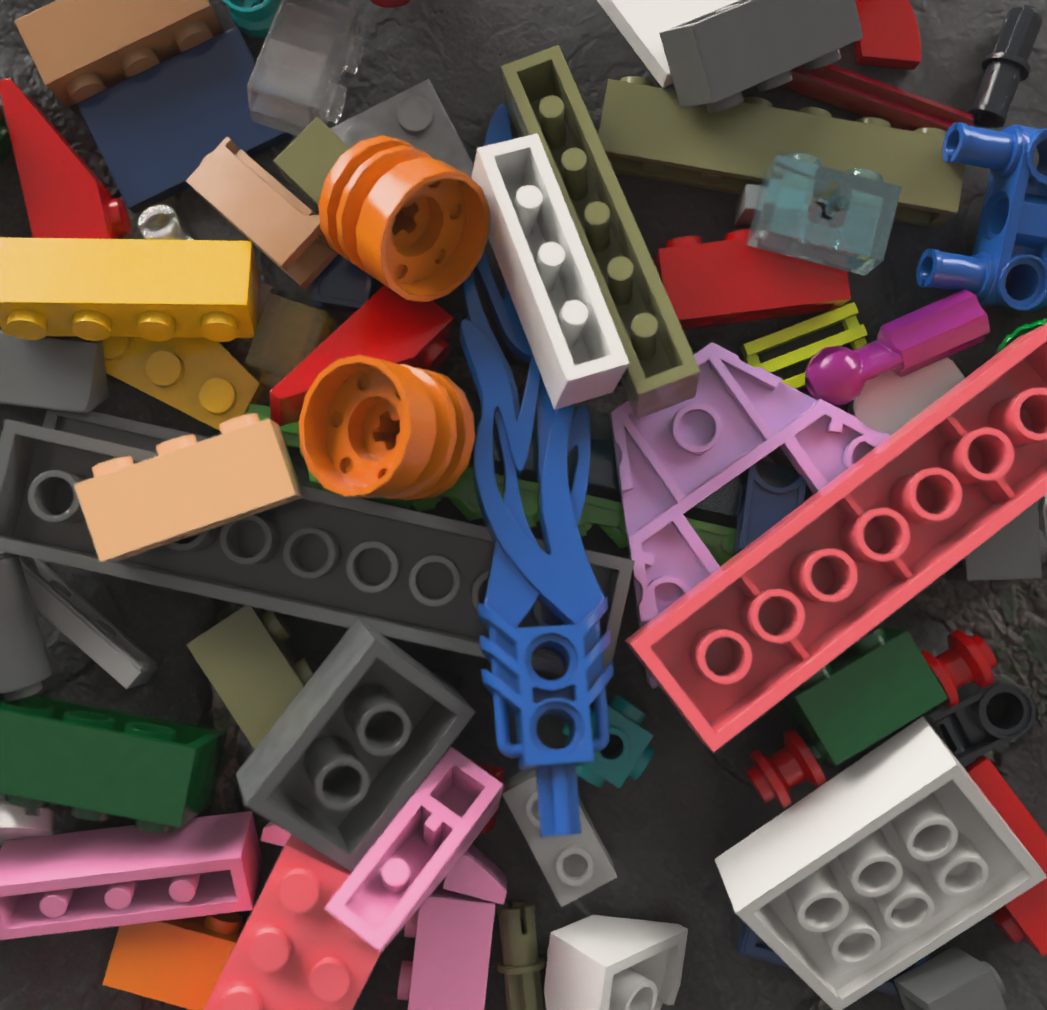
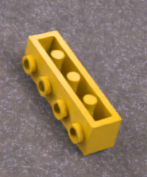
(128, 288)

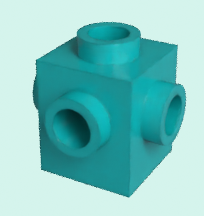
(631, 755)

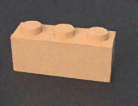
(187, 488)

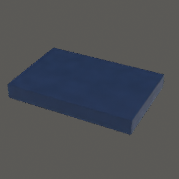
(173, 116)

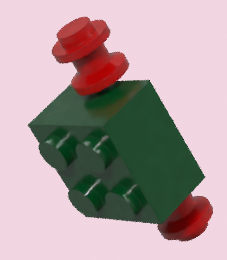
(863, 698)

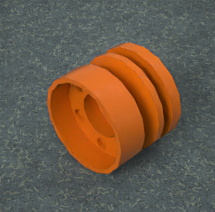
(404, 217)
(385, 430)

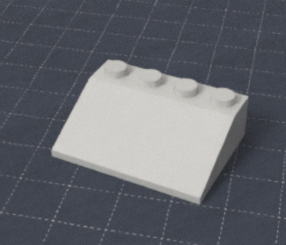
(877, 867)

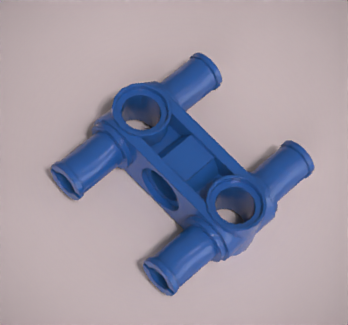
(1010, 224)

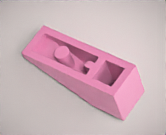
(417, 850)

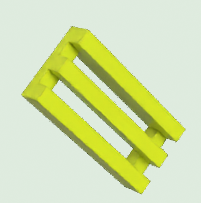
(853, 334)

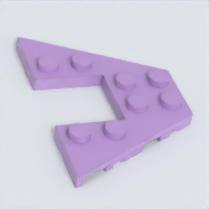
(700, 445)

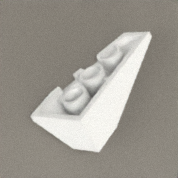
(614, 964)

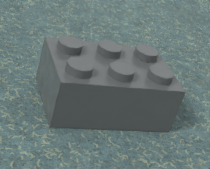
(353, 746)

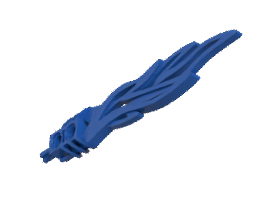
(521, 568)

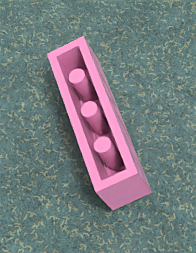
(128, 876)
(449, 953)

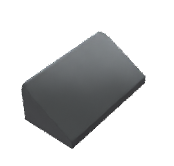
(52, 373)

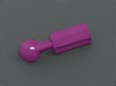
(901, 347)

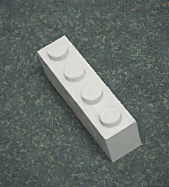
(548, 273)

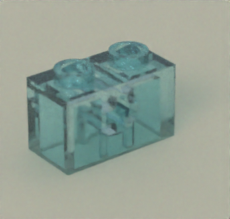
(792, 223)

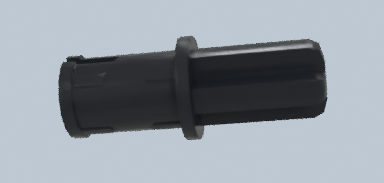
(1006, 67)

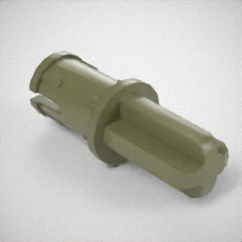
(520, 956)

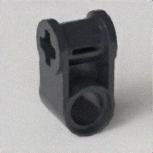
(967, 727)

